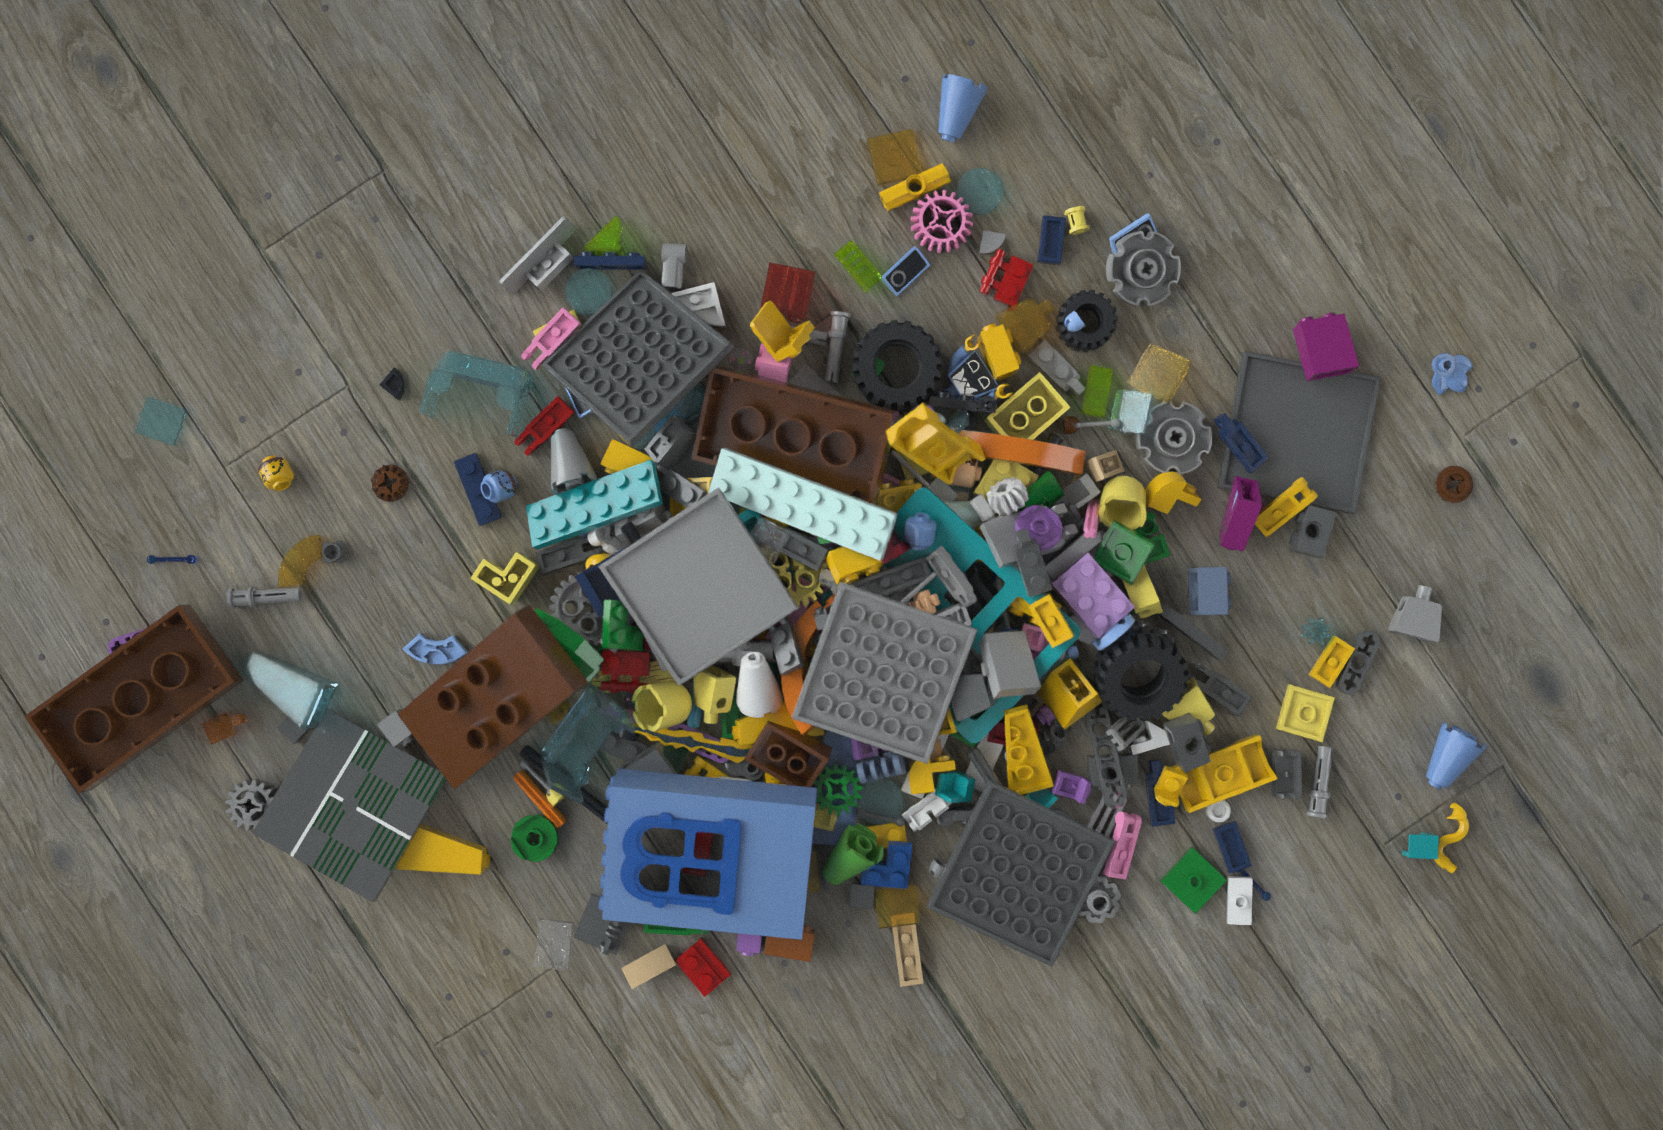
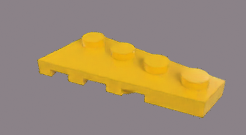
(1024, 755)

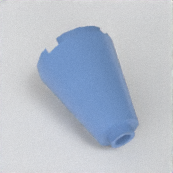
(958, 105)
(1452, 755)

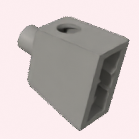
(1418, 616)

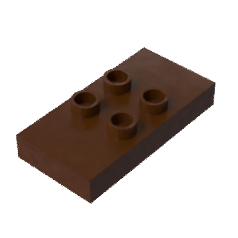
(796, 430)
(492, 696)
(133, 698)

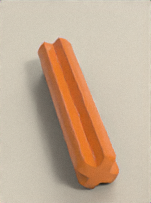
(539, 799)

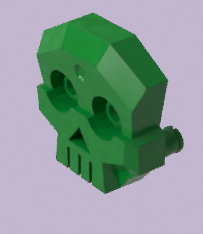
(575, 646)

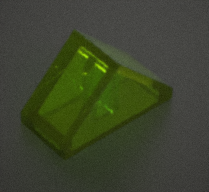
(607, 239)

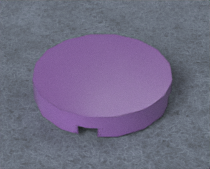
(1041, 525)

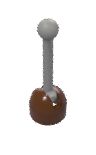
(1072, 424)

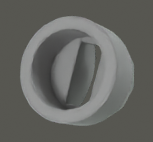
(936, 867)

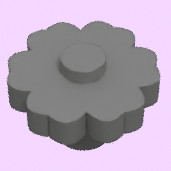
(1101, 901)

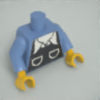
(970, 375)

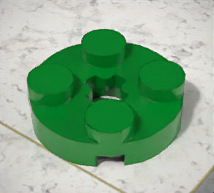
(521, 835)

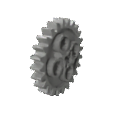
(573, 594)

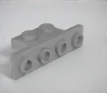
(543, 260)

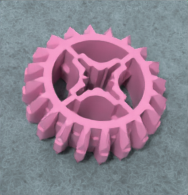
(957, 210)

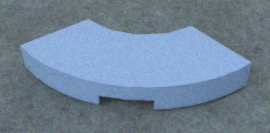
(435, 651)

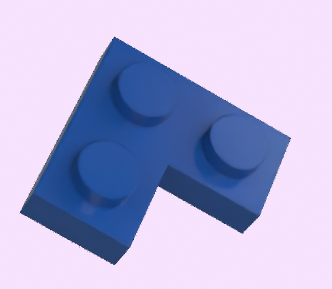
(892, 872)

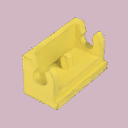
(1143, 595)

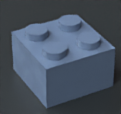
(1209, 591)

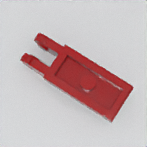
(545, 424)

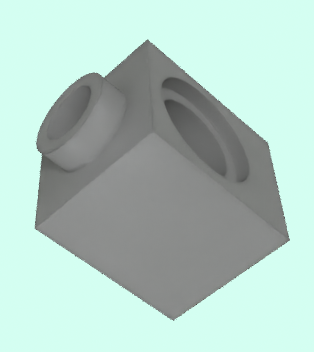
(396, 730)

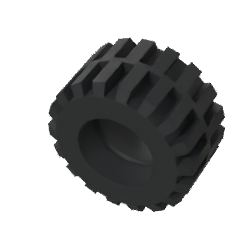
(1104, 313)

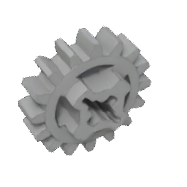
(255, 796)

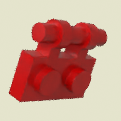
(1012, 282)
(625, 663)

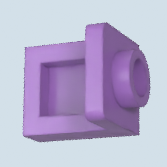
(1071, 786)

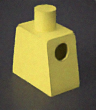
(713, 692)
(1196, 704)

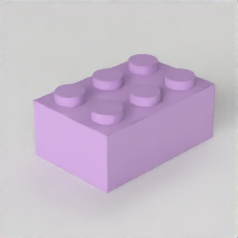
(1091, 595)

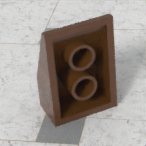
(789, 755)

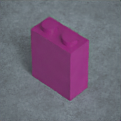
(1325, 346)

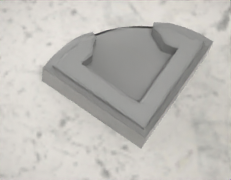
(990, 242)

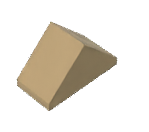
(1104, 466)

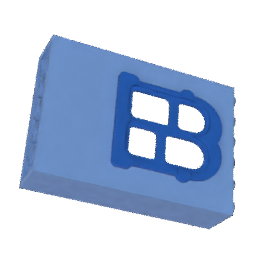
(762, 862)

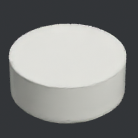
(1218, 811)

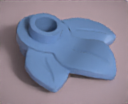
(1451, 376)

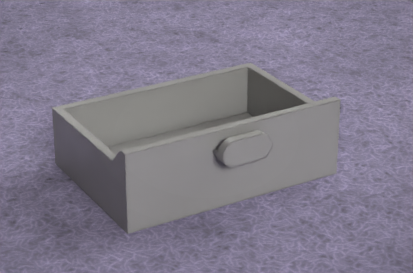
(1073, 550)
(1008, 664)

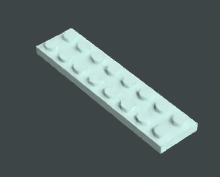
(804, 503)

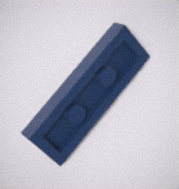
(610, 261)
(471, 476)

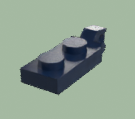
(1240, 442)
(1158, 813)

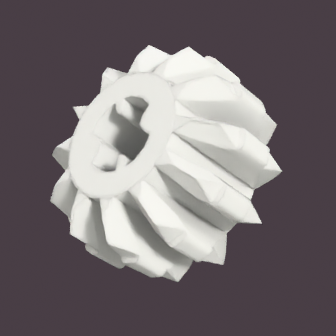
(1007, 496)

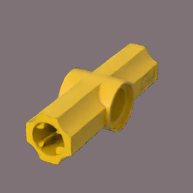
(928, 181)

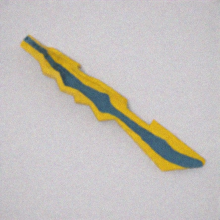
(693, 741)

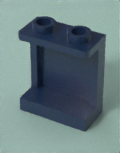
(597, 586)

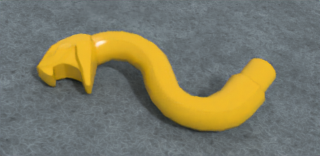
(1460, 815)

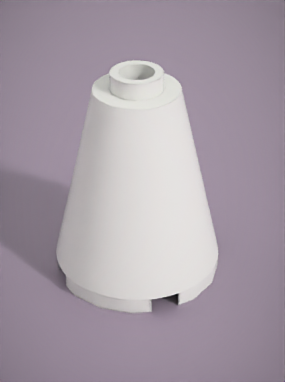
(757, 687)

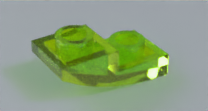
(1097, 391)

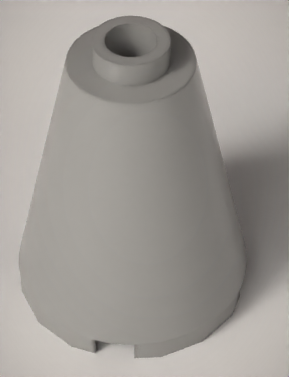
(568, 462)

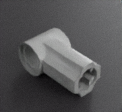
(673, 260)

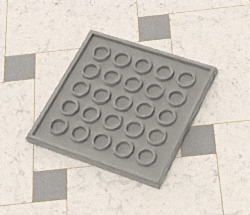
(884, 672)

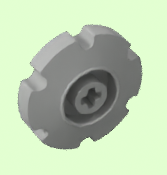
(1126, 265)
(1184, 452)

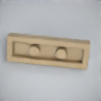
(907, 955)

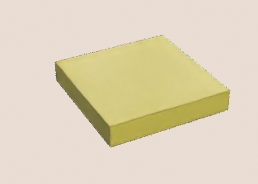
(1305, 713)

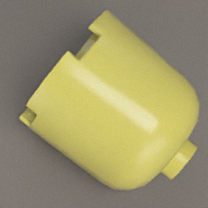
(1123, 501)
(661, 705)

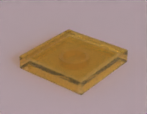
(894, 156)
(1159, 372)

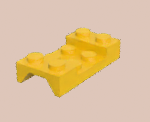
(932, 443)
(1228, 774)

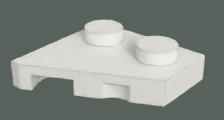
(703, 302)

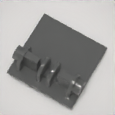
(598, 932)

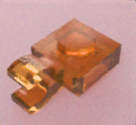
(222, 727)

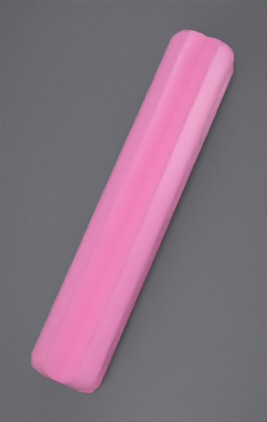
(1092, 518)

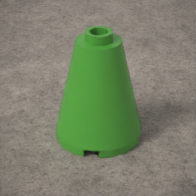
(852, 854)

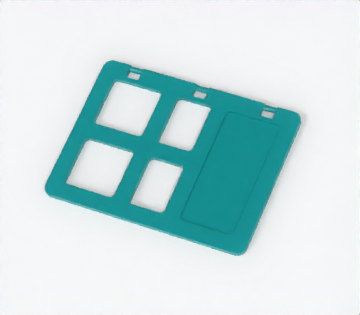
(965, 548)

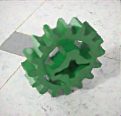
(844, 781)

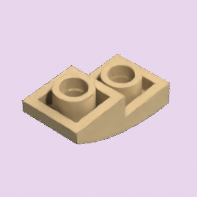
(648, 966)

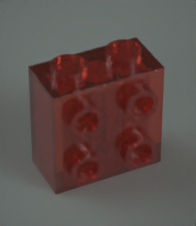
(789, 291)

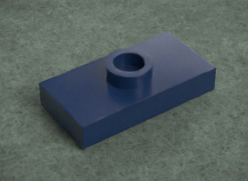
(1051, 240)
(1232, 847)

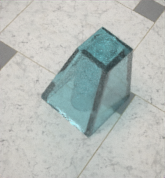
(293, 689)

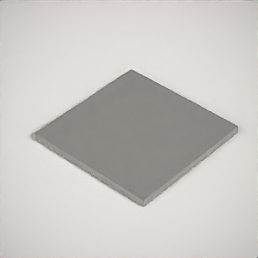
(698, 586)

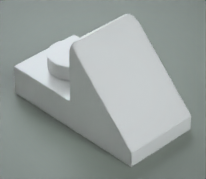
(1156, 739)

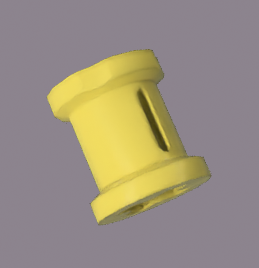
(1077, 220)

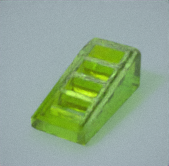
(870, 271)

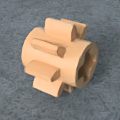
(925, 601)

